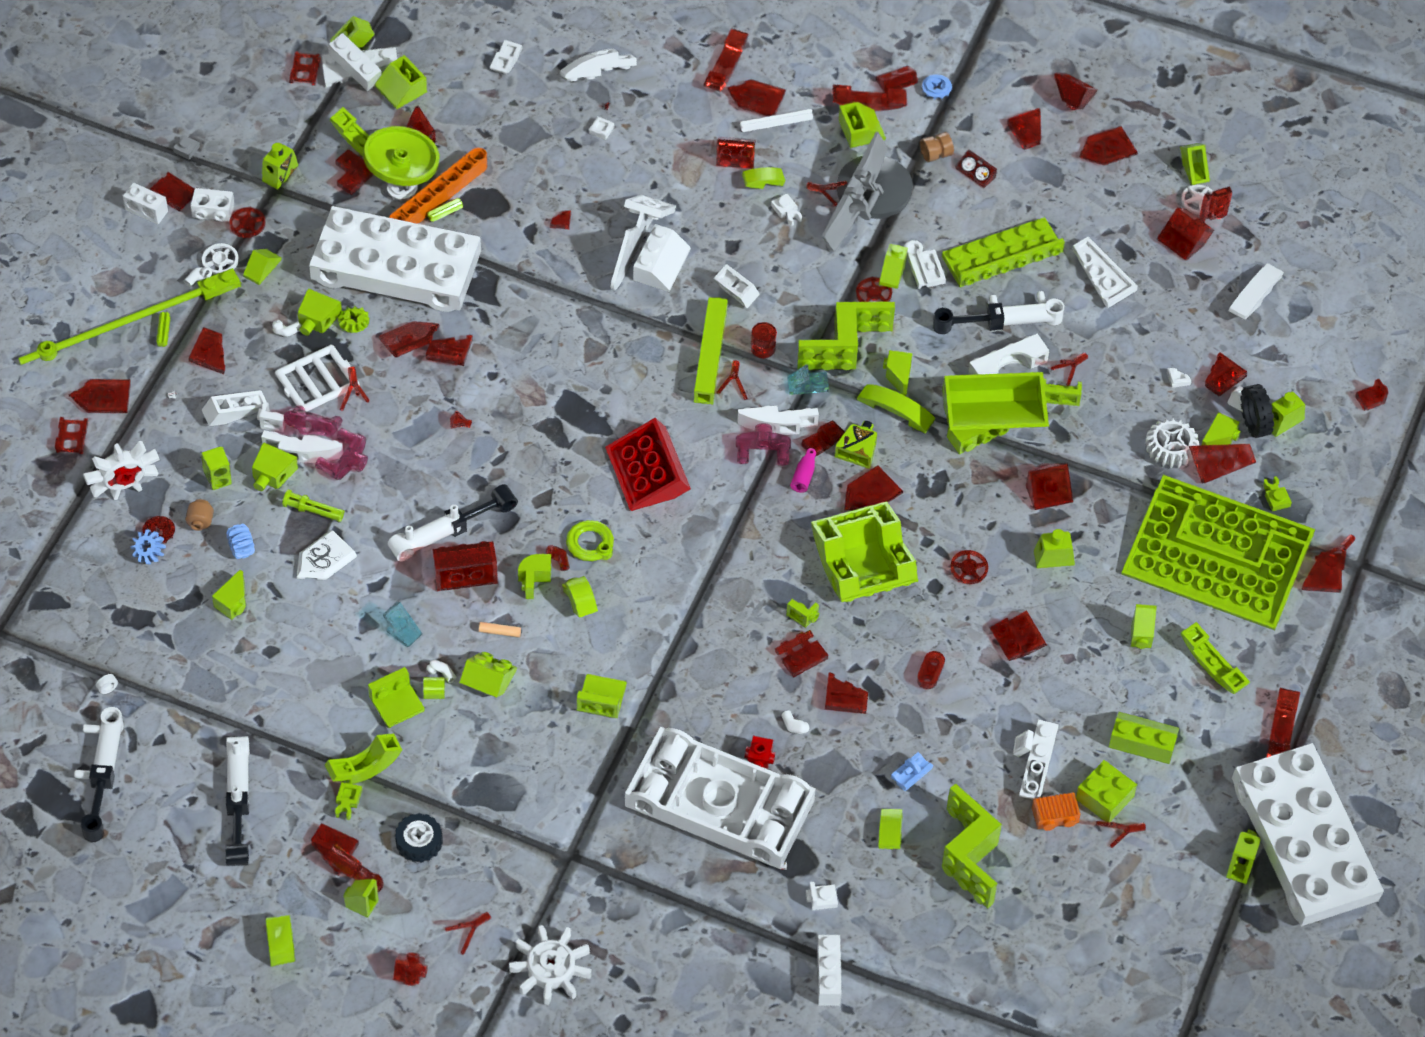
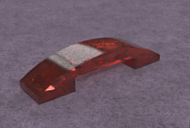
(727, 60)
(877, 101)
(1283, 722)

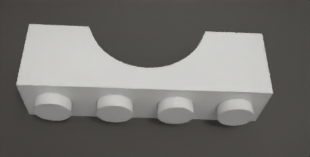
(1028, 352)

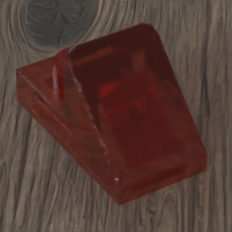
(420, 123)

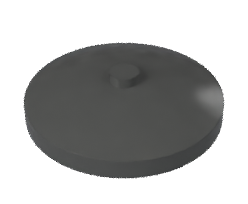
(894, 181)

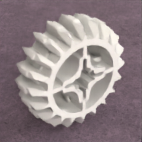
(1170, 435)

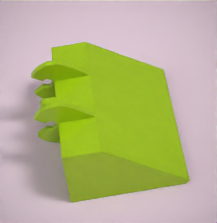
(995, 401)

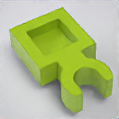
(1276, 497)
(347, 797)

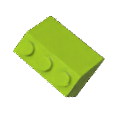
(1143, 737)

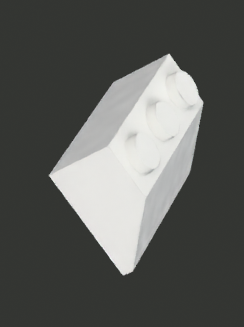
(661, 258)

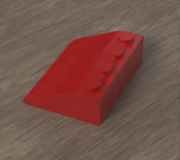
(647, 466)

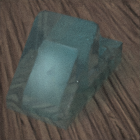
(804, 382)
(401, 625)

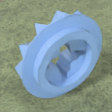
(935, 81)

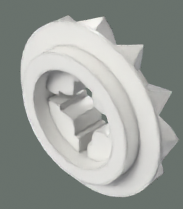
(393, 190)

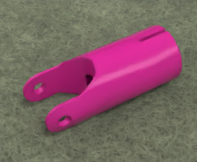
(804, 472)

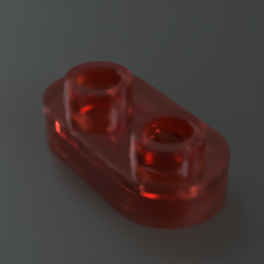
(930, 671)

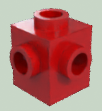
(760, 752)

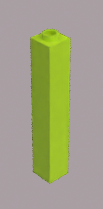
(710, 350)

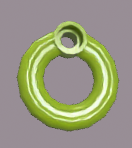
(590, 555)

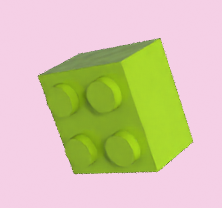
(1106, 791)

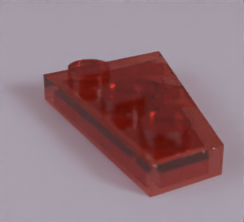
(1220, 460)

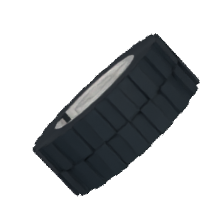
(418, 849)

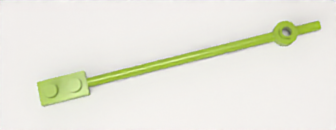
(207, 287)

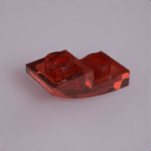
(824, 438)

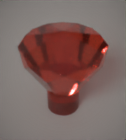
(458, 420)

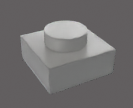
(186, 147)

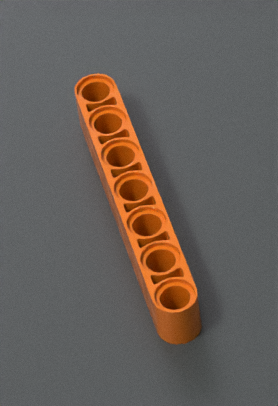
(443, 187)

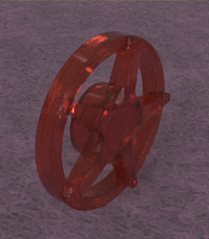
(247, 222)
(874, 291)
(969, 567)

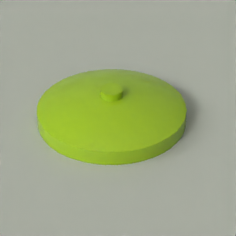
(401, 156)

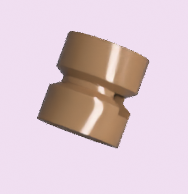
(934, 147)

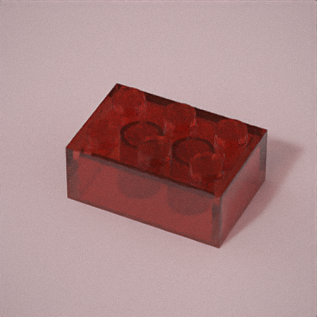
(465, 566)

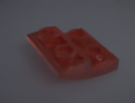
(1018, 636)

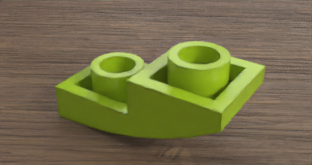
(760, 176)
(890, 828)

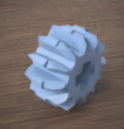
(143, 541)
(240, 541)

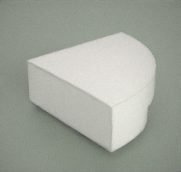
(1177, 378)

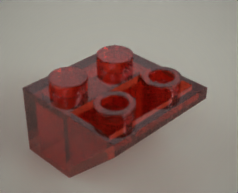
(736, 152)
(1185, 233)

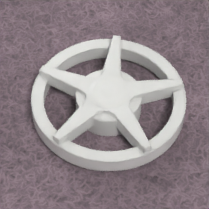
(1197, 197)
(220, 258)

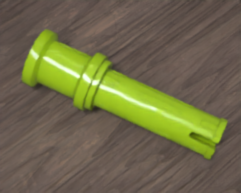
(302, 504)

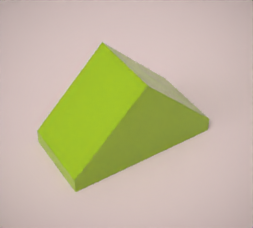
(260, 265)

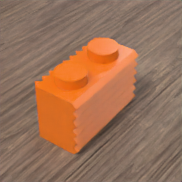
(1056, 811)

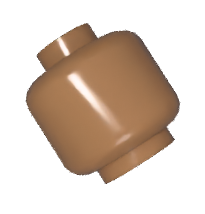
(199, 514)

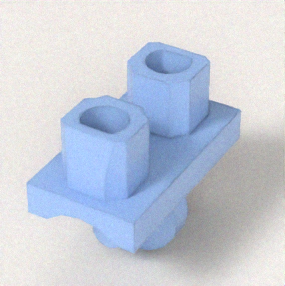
(911, 771)

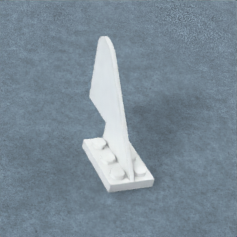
(648, 209)

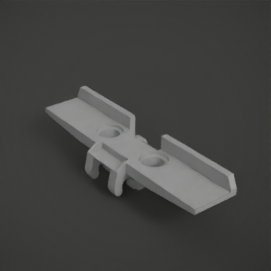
(862, 180)

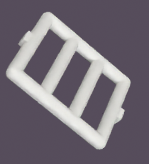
(315, 358)

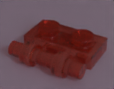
(804, 658)

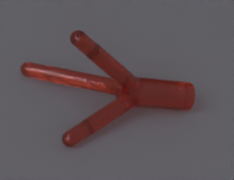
(822, 188)
(1073, 363)
(734, 375)
(353, 384)
(1342, 547)
(1127, 829)
(473, 924)

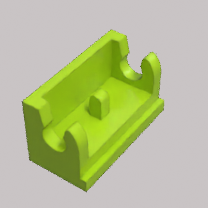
(1063, 394)

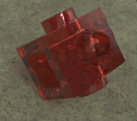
(410, 968)

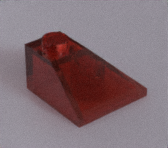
(1074, 91)

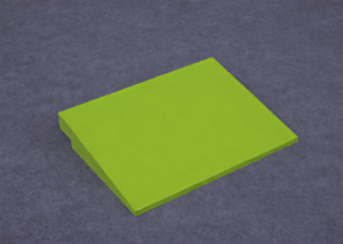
(1218, 552)

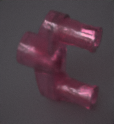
(321, 425)
(763, 440)
(351, 458)

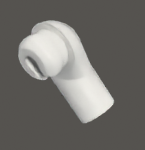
(197, 275)
(283, 330)
(444, 668)
(794, 725)

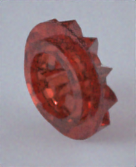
(163, 524)

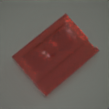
(175, 190)
(1216, 204)

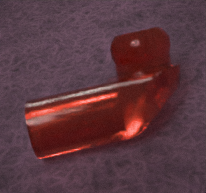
(560, 555)

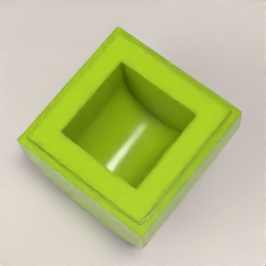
(434, 687)

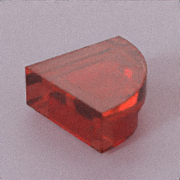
(562, 220)

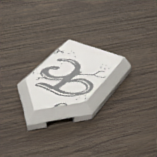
(324, 557)

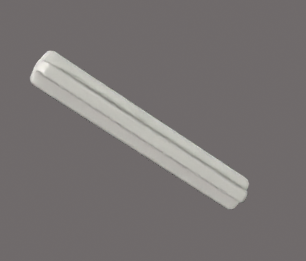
(776, 120)

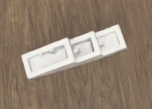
(1256, 291)

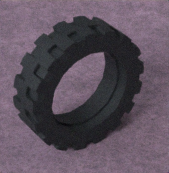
(1257, 410)

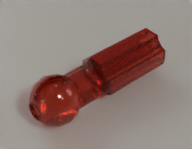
(351, 866)

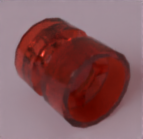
(763, 340)

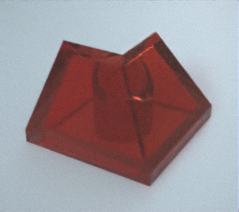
(1049, 485)

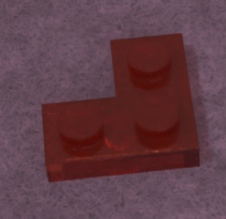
(356, 172)

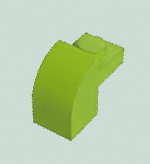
(534, 569)
(580, 596)

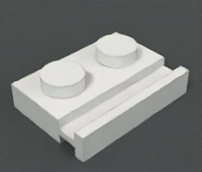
(926, 269)

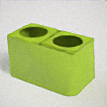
(219, 468)
(280, 940)

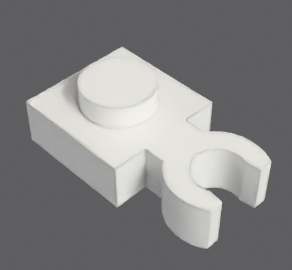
(787, 208)

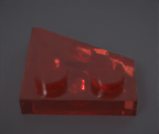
(1027, 128)
(449, 350)
(209, 351)
(1224, 375)
(1325, 574)
(326, 837)

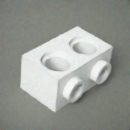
(145, 203)
(212, 204)
(736, 286)

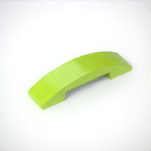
(346, 125)
(898, 404)
(1212, 660)

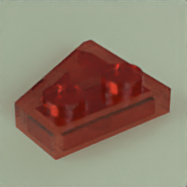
(845, 696)

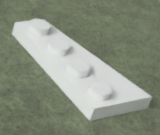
(334, 72)
(1104, 274)

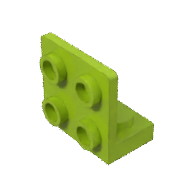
(601, 696)
(395, 698)

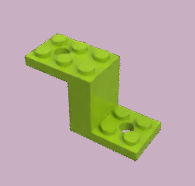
(848, 320)
(971, 845)

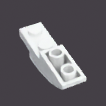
(591, 64)
(783, 422)
(307, 449)
(1039, 760)

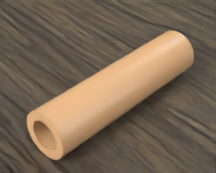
(500, 629)

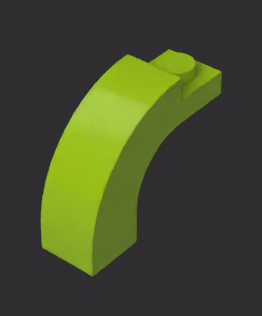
(367, 764)

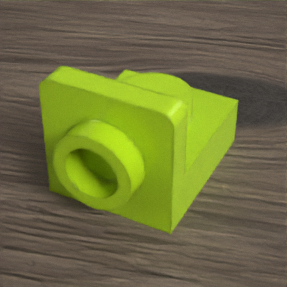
(802, 615)

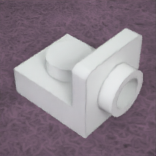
(271, 420)
(821, 896)

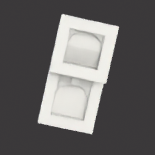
(506, 57)

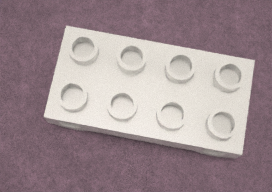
(395, 258)
(720, 797)
(1306, 834)

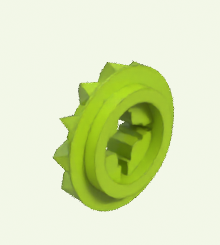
(349, 324)

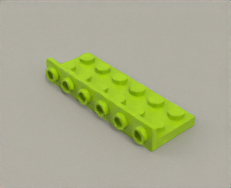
(1002, 252)

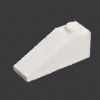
(231, 407)

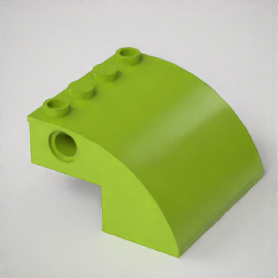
(864, 552)

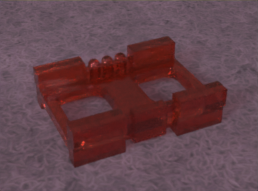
(311, 68)
(65, 435)

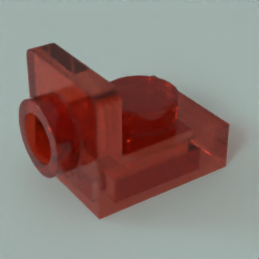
(1372, 396)

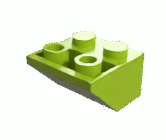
(401, 82)
(859, 124)
(488, 674)

